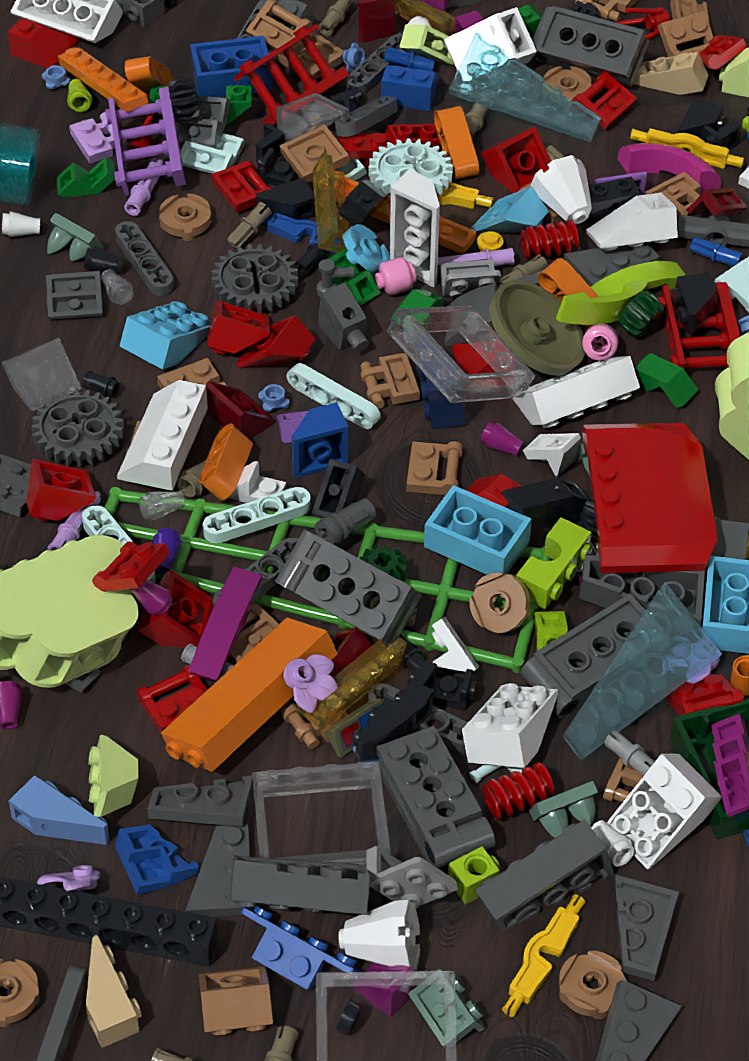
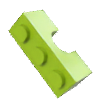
(567, 547)

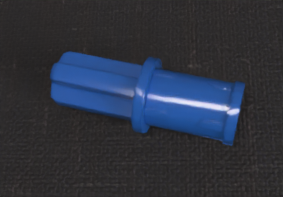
(408, 60)
(716, 252)

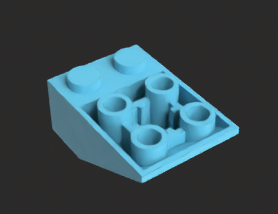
(164, 333)

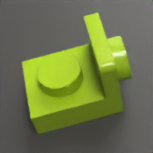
(549, 627)

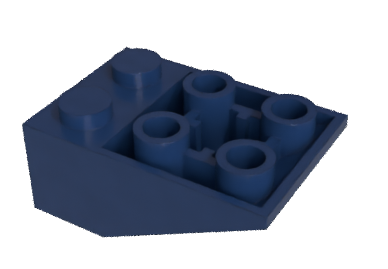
(438, 408)

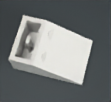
(503, 30)
(637, 221)
(509, 726)
(664, 808)

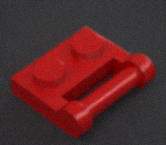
(721, 50)
(611, 104)
(236, 188)
(131, 566)
(705, 694)
(169, 708)

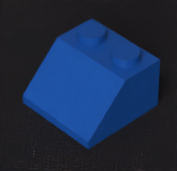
(410, 86)
(318, 439)

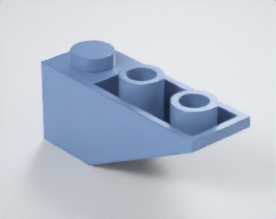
(51, 814)

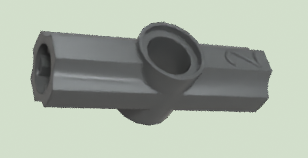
(713, 230)

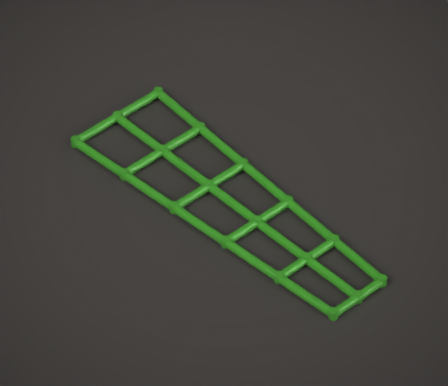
(370, 531)

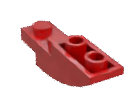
(364, 145)

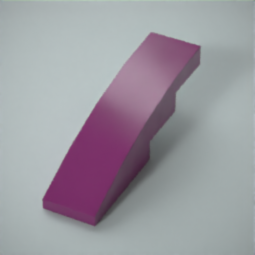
(225, 624)
(732, 763)

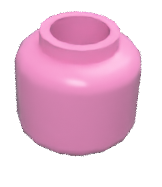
(395, 276)
(591, 345)

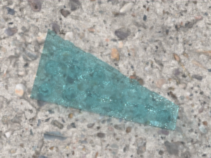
(513, 88)
(650, 664)

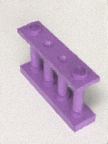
(169, 147)

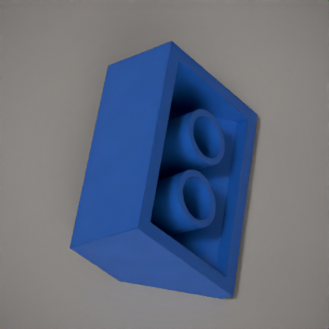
(220, 61)

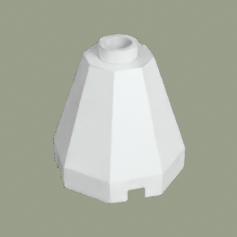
(565, 188)
(384, 935)

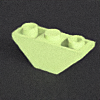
(112, 776)

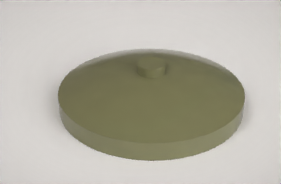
(528, 324)

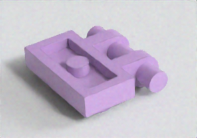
(91, 138)

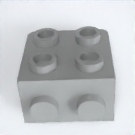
(465, 276)
(409, 880)

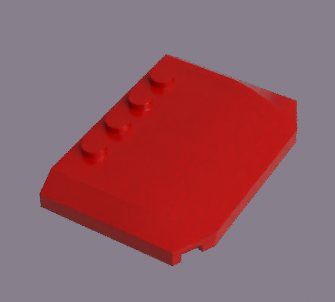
(650, 497)

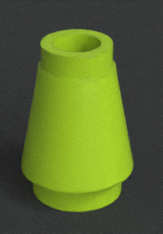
(78, 96)

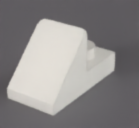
(556, 449)
(254, 487)
(458, 655)

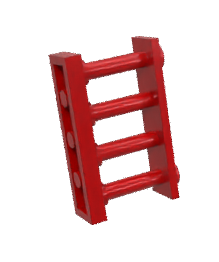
(329, 75)
(723, 320)

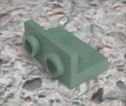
(430, 1003)

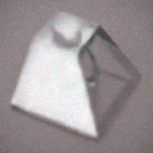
(307, 114)
(41, 374)

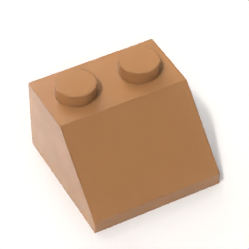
(235, 1000)

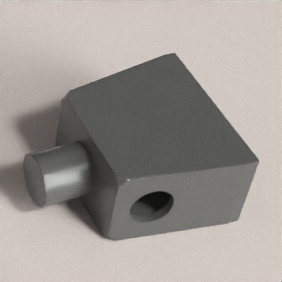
(342, 318)

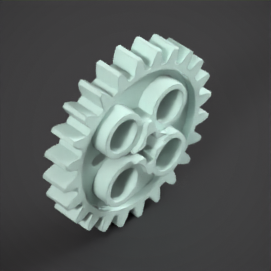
(395, 160)

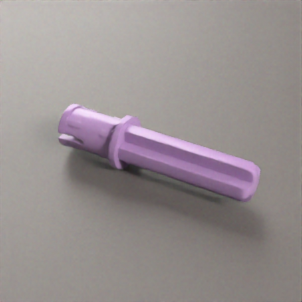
(142, 191)
(500, 257)
(71, 528)

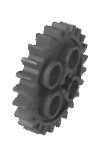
(274, 274)
(77, 427)

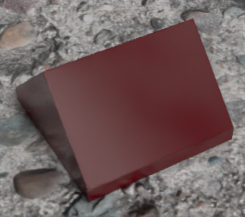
(376, 19)
(235, 407)

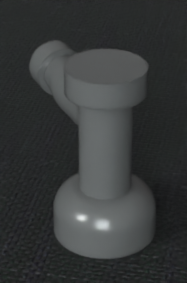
(329, 271)

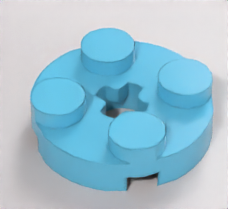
(364, 249)

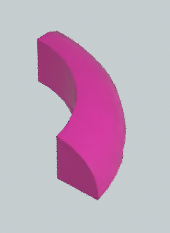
(659, 157)

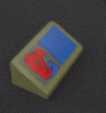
(344, 731)

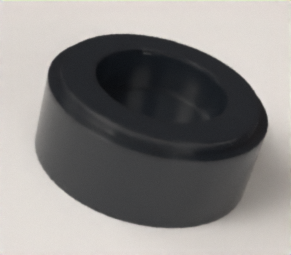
(349, 1017)

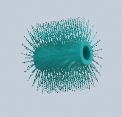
(17, 164)

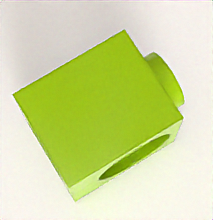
(473, 862)

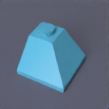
(513, 213)

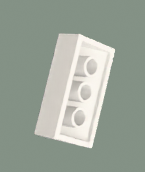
(81, 18)
(415, 224)
(578, 390)
(165, 435)

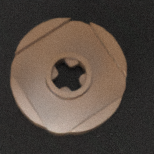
(562, 79)
(189, 226)
(485, 595)
(586, 967)
(23, 995)

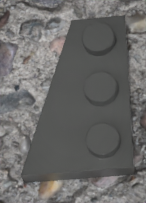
(599, 263)
(210, 804)
(213, 883)
(643, 924)
(634, 1023)

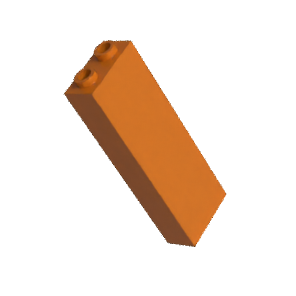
(243, 696)

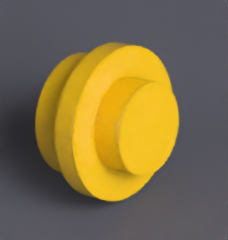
(489, 240)

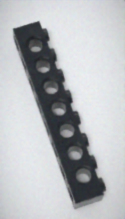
(115, 922)

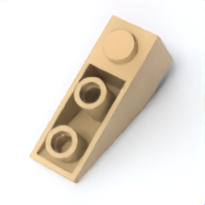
(673, 74)
(107, 1003)

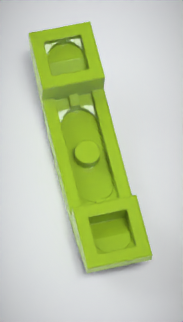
(653, 273)
(605, 309)

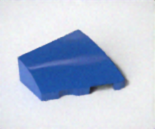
(151, 859)

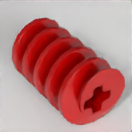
(549, 238)
(517, 789)

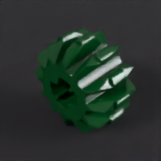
(641, 314)
(387, 561)

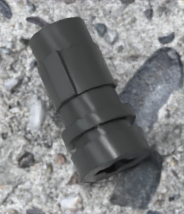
(338, 526)

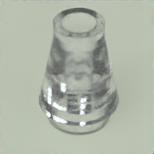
(117, 288)
(158, 504)

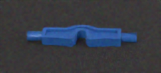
(293, 229)

